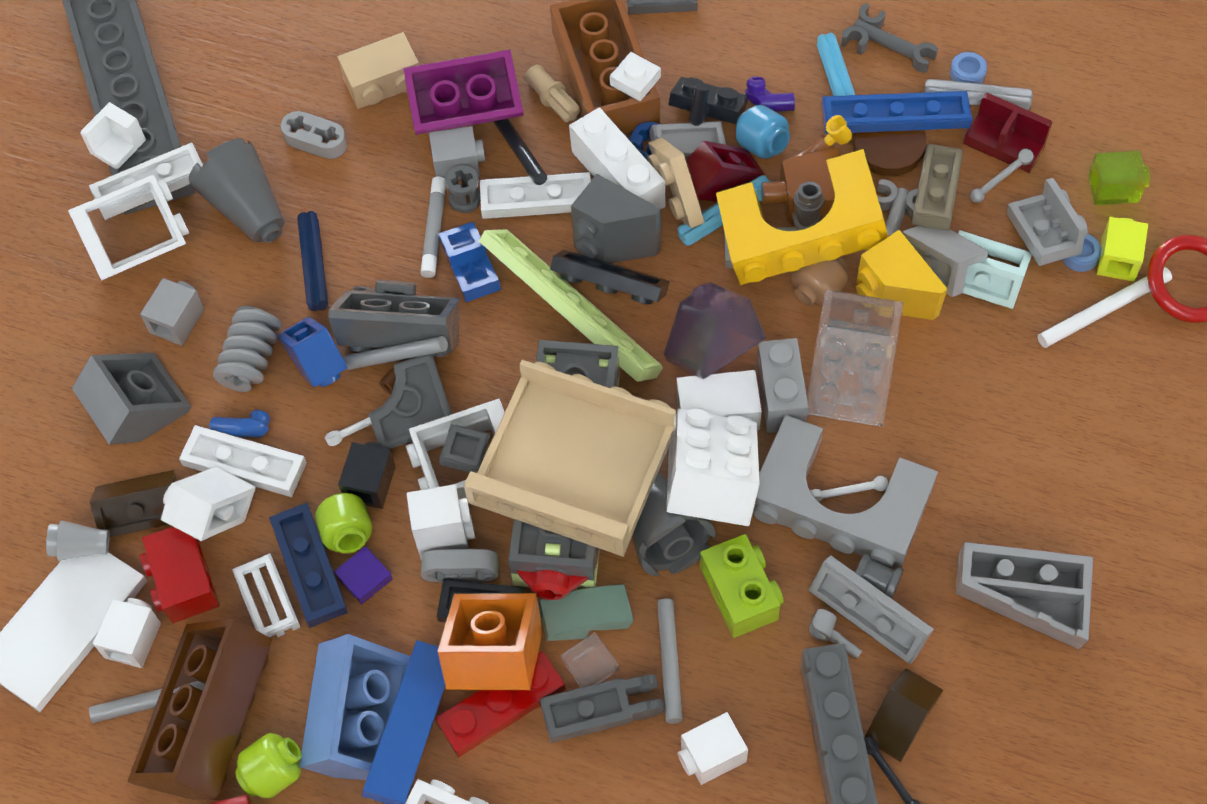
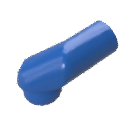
(250, 427)

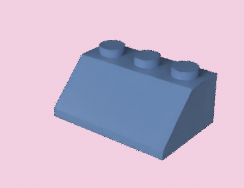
(350, 705)

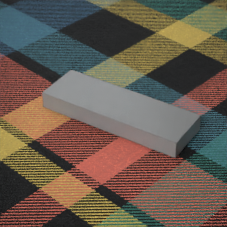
(870, 609)

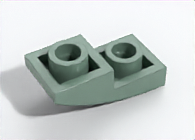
(586, 611)

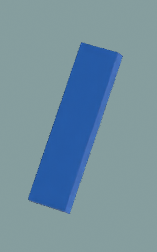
(900, 111)
(407, 728)

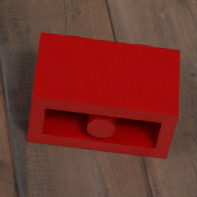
(179, 574)

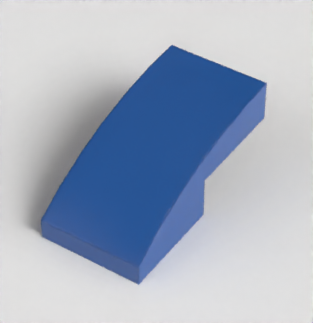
(469, 262)

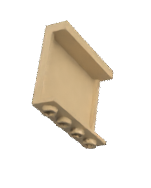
(573, 457)

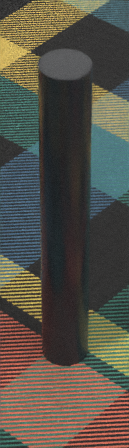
(521, 151)

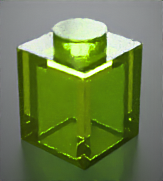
(1118, 177)

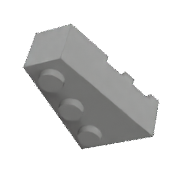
(1030, 587)

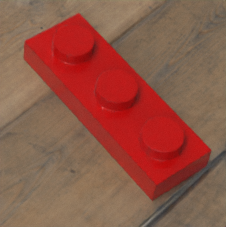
(493, 710)

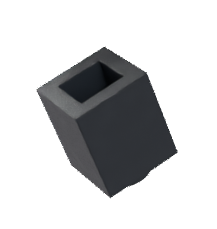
(368, 473)

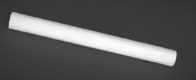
(1098, 311)

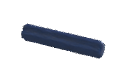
(312, 261)

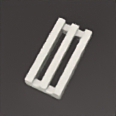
(277, 627)

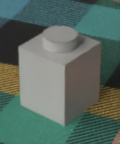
(455, 148)
(172, 311)

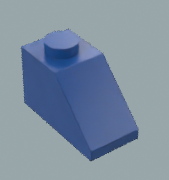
(313, 352)

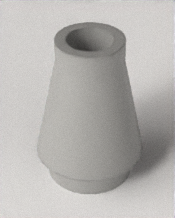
(75, 541)

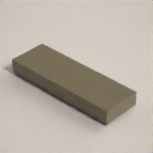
(937, 187)

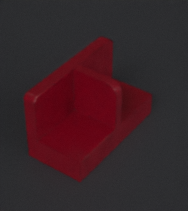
(1006, 129)

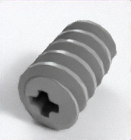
(246, 349)

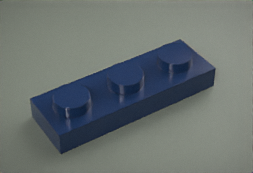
(308, 565)

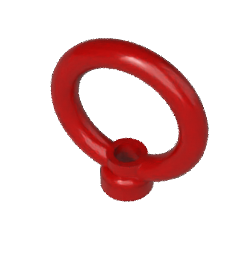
(1156, 280)

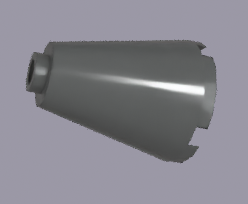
(239, 189)
(667, 538)

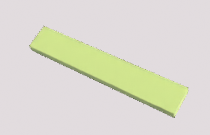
(570, 303)

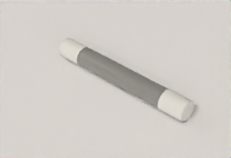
(433, 227)

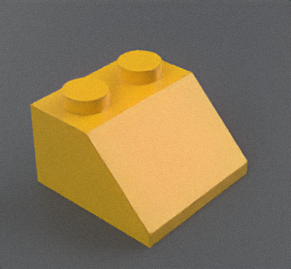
(900, 274)

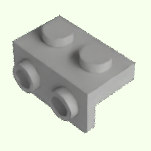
(1049, 224)

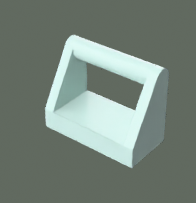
(994, 279)

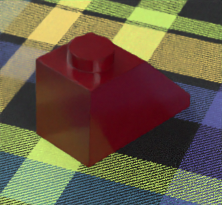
(719, 168)

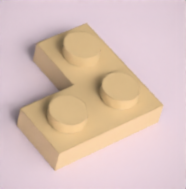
(673, 169)

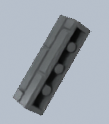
(836, 726)

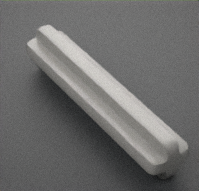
(1019, 96)

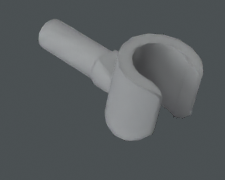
(822, 629)

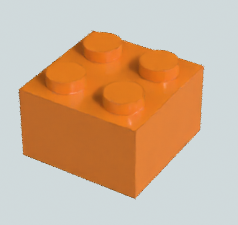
(491, 641)

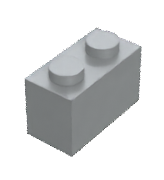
(781, 382)

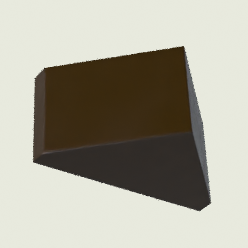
(903, 713)

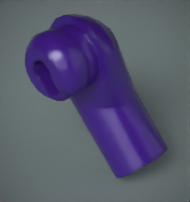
(761, 96)

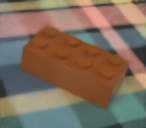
(592, 44)

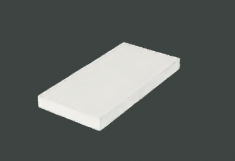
(60, 624)

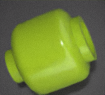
(343, 522)
(268, 765)

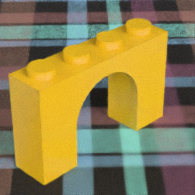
(849, 227)

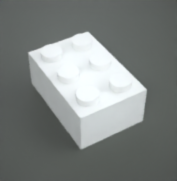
(713, 467)

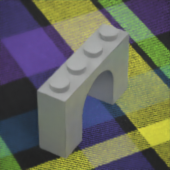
(880, 531)

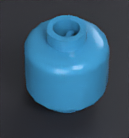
(762, 131)

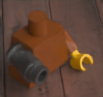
(806, 180)

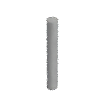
(396, 352)
(669, 661)
(129, 704)

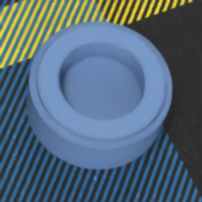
(968, 68)
(1088, 258)

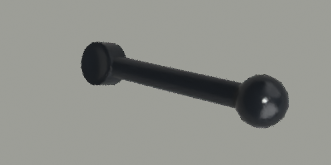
(872, 749)

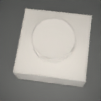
(635, 76)

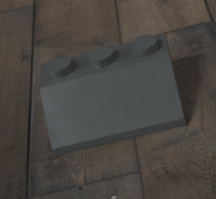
(388, 320)

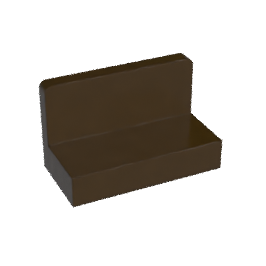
(131, 503)

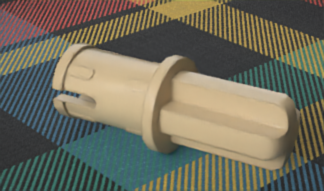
(552, 93)

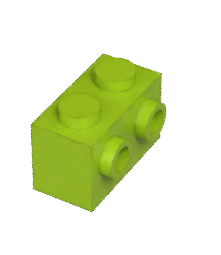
(740, 585)

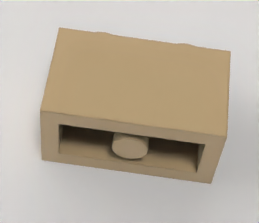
(377, 70)

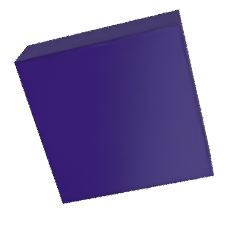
(363, 575)

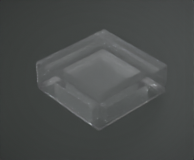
(590, 661)

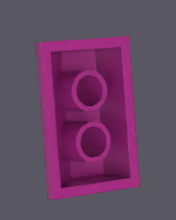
(463, 92)

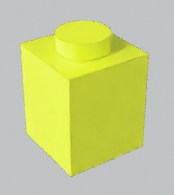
(1122, 248)

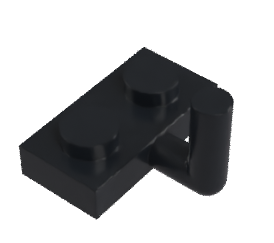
(707, 100)

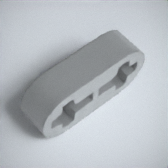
(315, 132)
(460, 564)

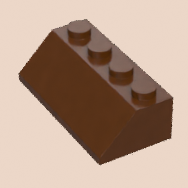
(199, 729)

